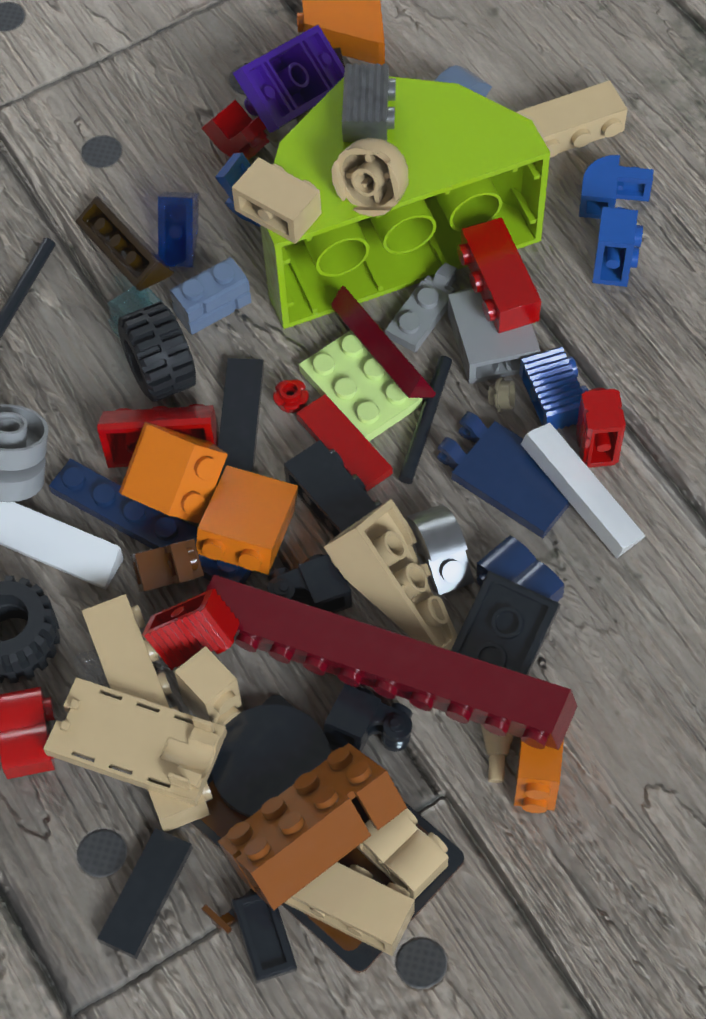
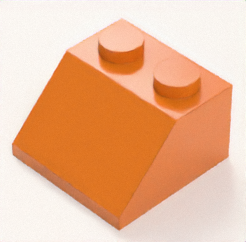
(173, 472)

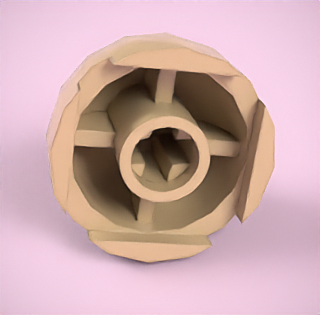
(371, 176)

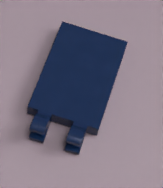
(503, 474)

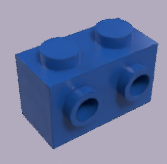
(616, 245)

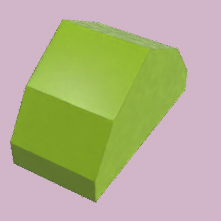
(464, 168)

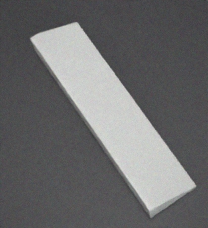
(582, 489)
(58, 544)

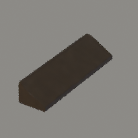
(123, 245)

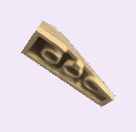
(384, 568)

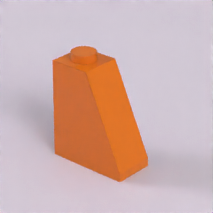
(348, 25)

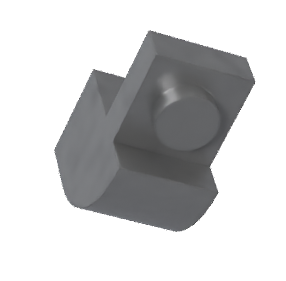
(443, 547)

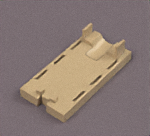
(136, 738)

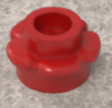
(294, 402)

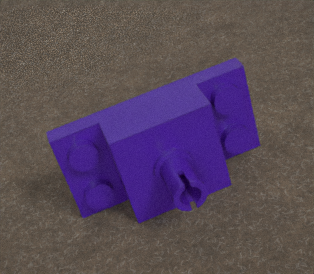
(290, 78)

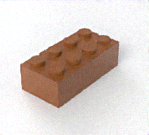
(311, 825)

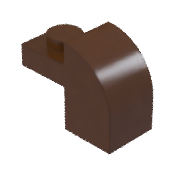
(167, 565)

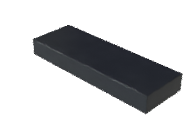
(145, 893)

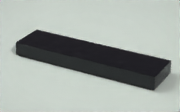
(241, 412)

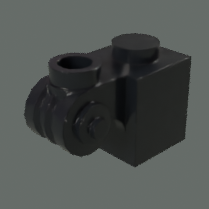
(315, 581)
(362, 714)

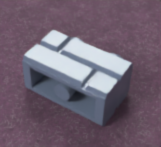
(210, 295)

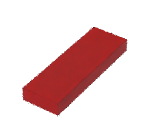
(330, 426)

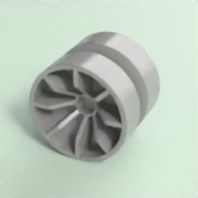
(21, 452)

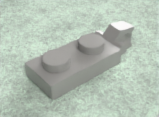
(423, 309)

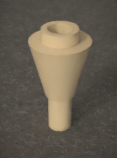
(497, 749)

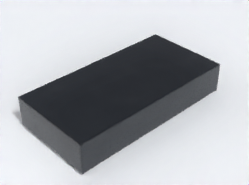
(263, 938)

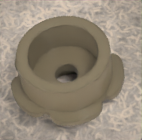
(502, 394)

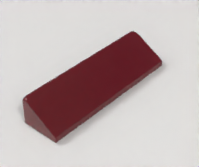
(380, 346)

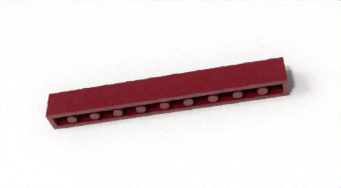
(400, 666)

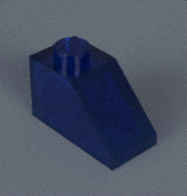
(178, 228)

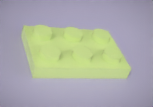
(358, 385)

